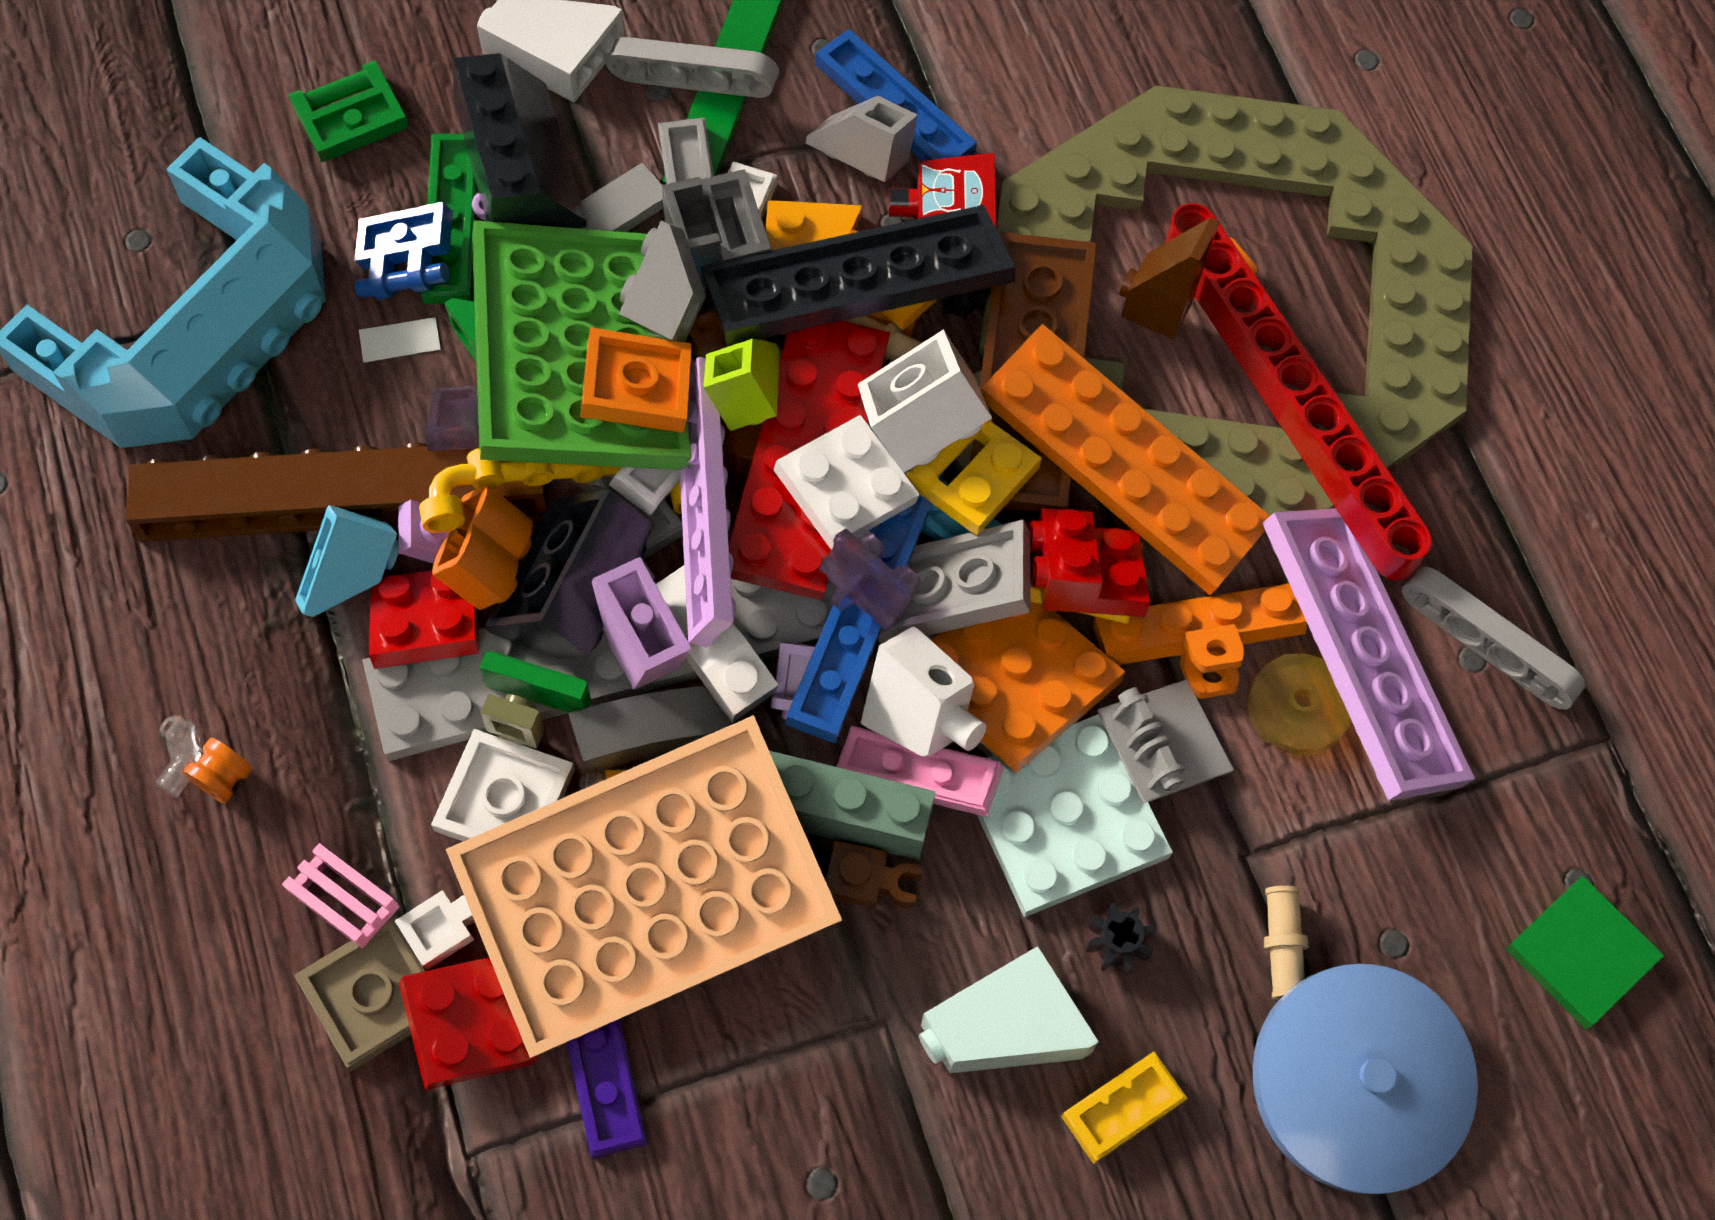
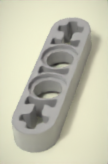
(737, 70)
(1493, 638)

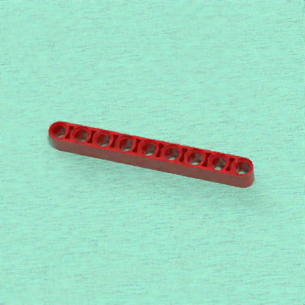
(1313, 404)

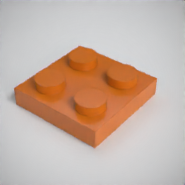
(636, 380)

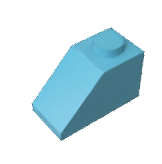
(345, 559)

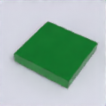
(1584, 952)

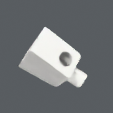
(920, 697)

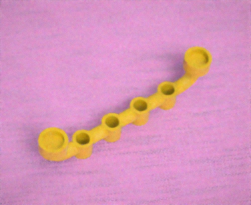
(445, 511)

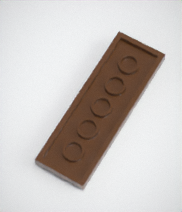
(1049, 290)

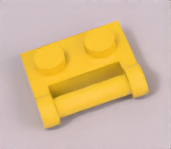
(983, 484)

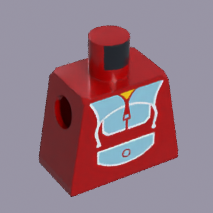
(947, 187)

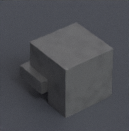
(716, 217)

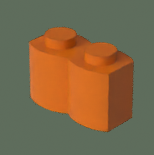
(484, 552)

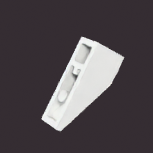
(728, 664)

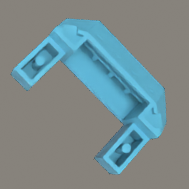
(211, 336)

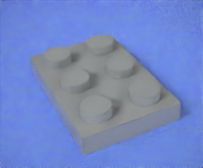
(968, 580)

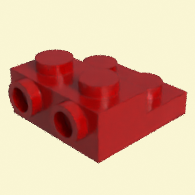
(1087, 565)

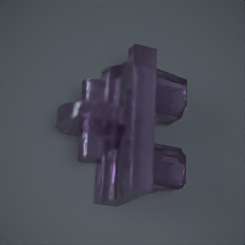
(866, 580)

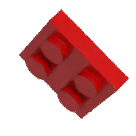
(419, 621)
(461, 1024)

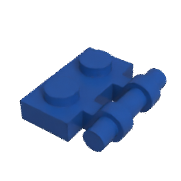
(403, 237)

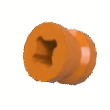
(218, 770)

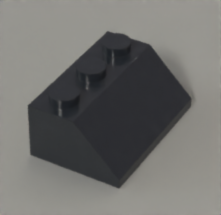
(554, 592)

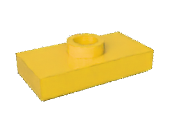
(1123, 1107)

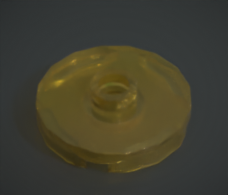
(1283, 720)

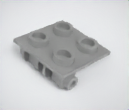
(1164, 740)

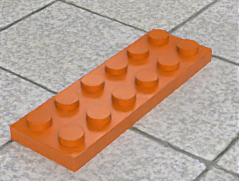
(1125, 458)

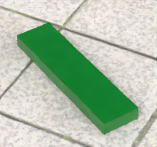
(455, 185)

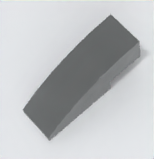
(644, 726)

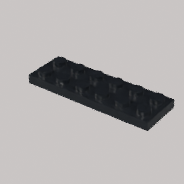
(856, 274)

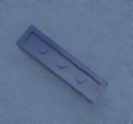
(866, 75)

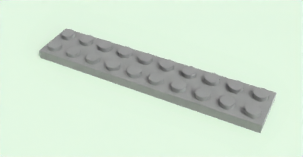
(442, 699)

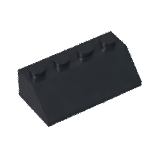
(514, 144)

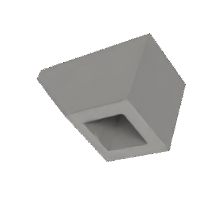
(868, 136)
(667, 286)

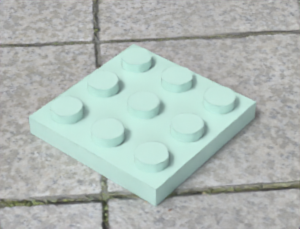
(1070, 820)

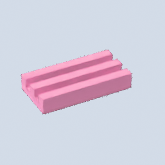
(312, 873)

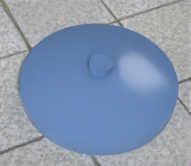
(1365, 1079)

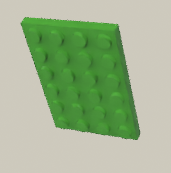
(532, 328)

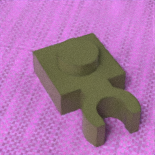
(513, 719)

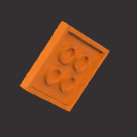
(1029, 679)

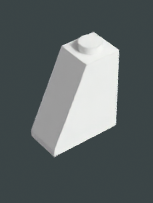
(553, 39)

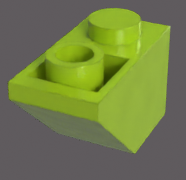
(743, 382)

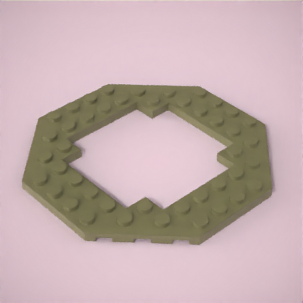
(1418, 262)

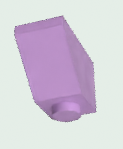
(639, 624)

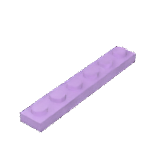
(705, 519)

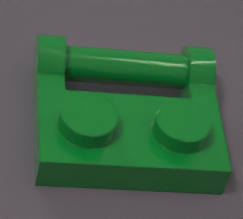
(352, 120)

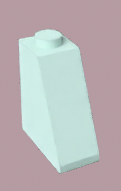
(1008, 1021)

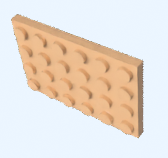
(642, 886)

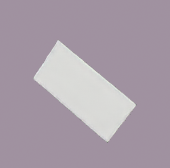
(399, 339)

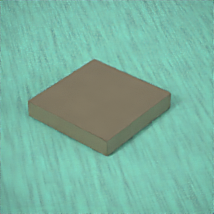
(360, 994)

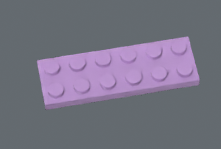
(1368, 654)

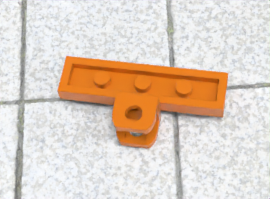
(1205, 633)

